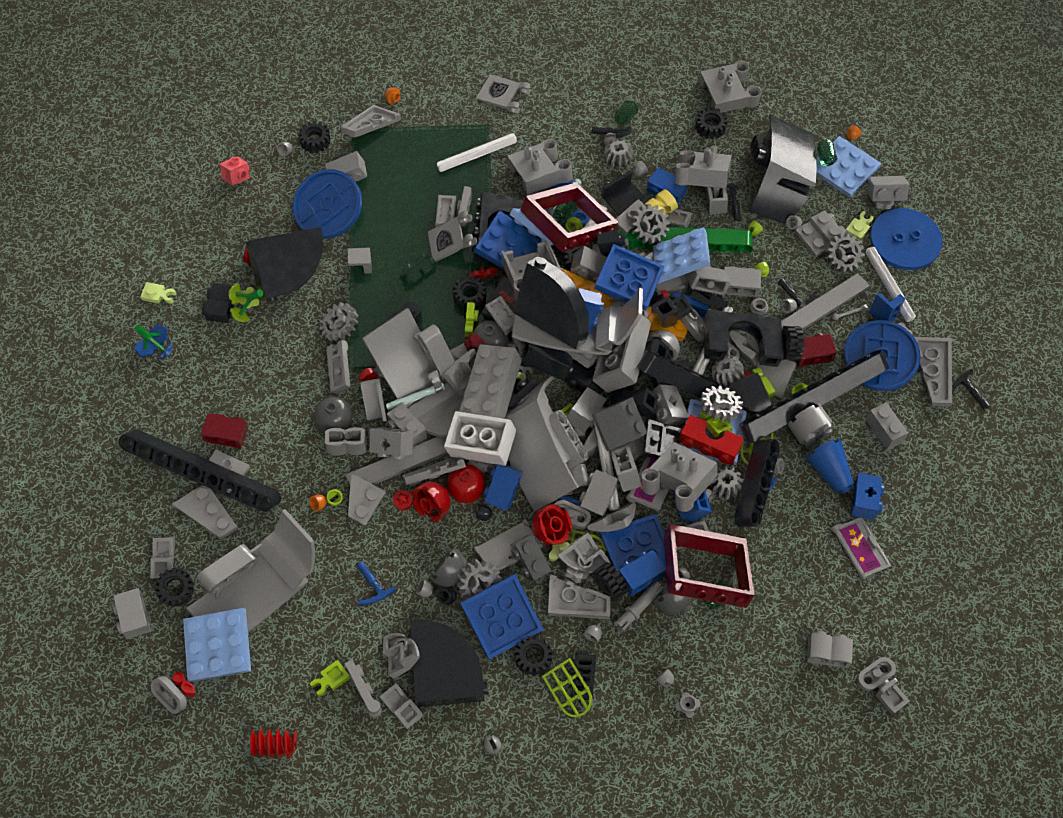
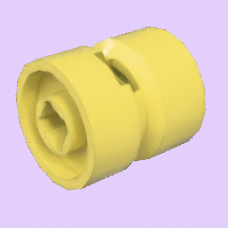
(664, 201)

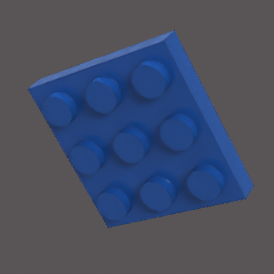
(505, 236)
(626, 273)
(629, 542)
(501, 616)

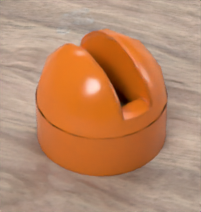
(853, 132)
(317, 502)

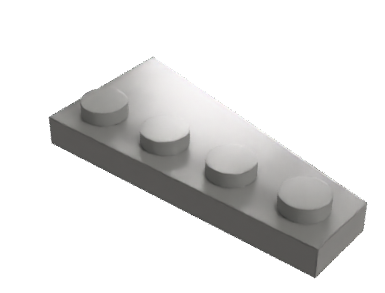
(937, 369)

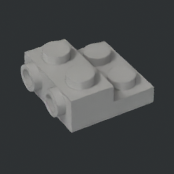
(819, 232)

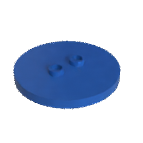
(327, 201)
(906, 239)
(898, 348)

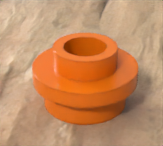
(392, 95)

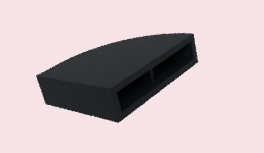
(285, 261)
(552, 303)
(446, 666)

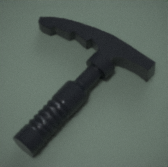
(619, 132)
(735, 205)
(793, 294)
(974, 392)

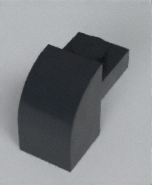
(668, 311)

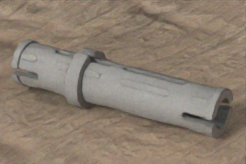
(633, 612)

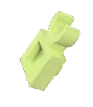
(859, 227)
(156, 292)

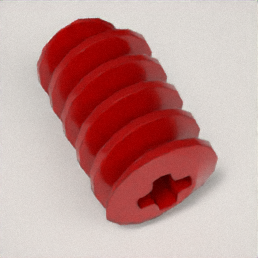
(271, 744)

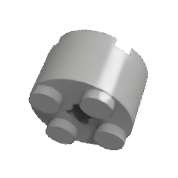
(811, 425)

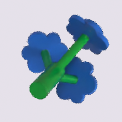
(152, 341)

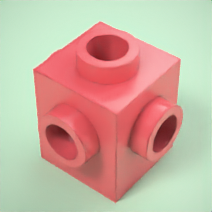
(234, 170)

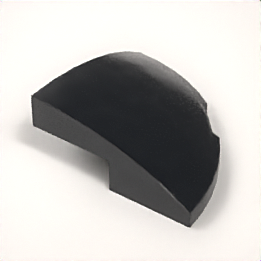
(710, 299)
(751, 392)

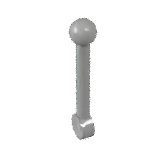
(836, 316)

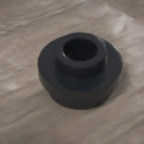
(442, 596)

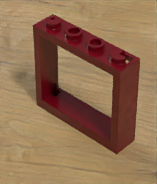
(534, 207)
(712, 543)

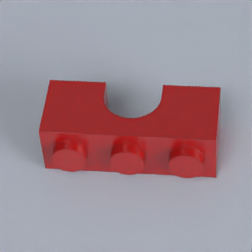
(723, 449)

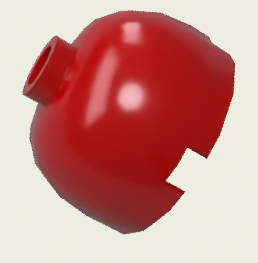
(466, 484)
(430, 497)
(551, 525)

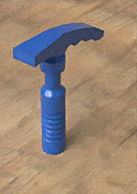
(372, 581)

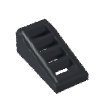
(585, 658)

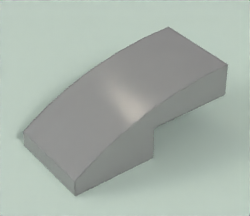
(741, 344)
(162, 556)
(401, 706)

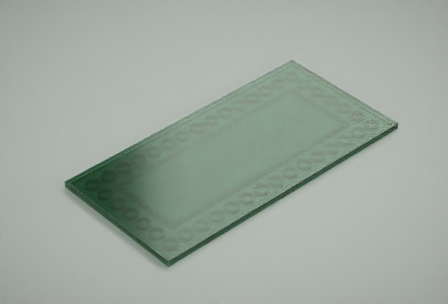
(394, 224)

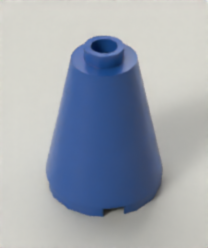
(832, 465)

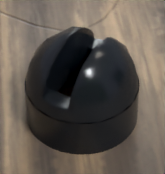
(485, 513)

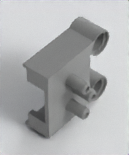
(726, 87)
(536, 166)
(703, 168)
(516, 266)
(681, 471)

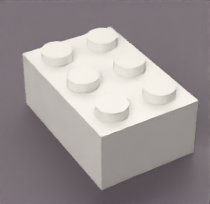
(480, 438)

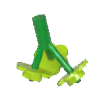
(245, 297)

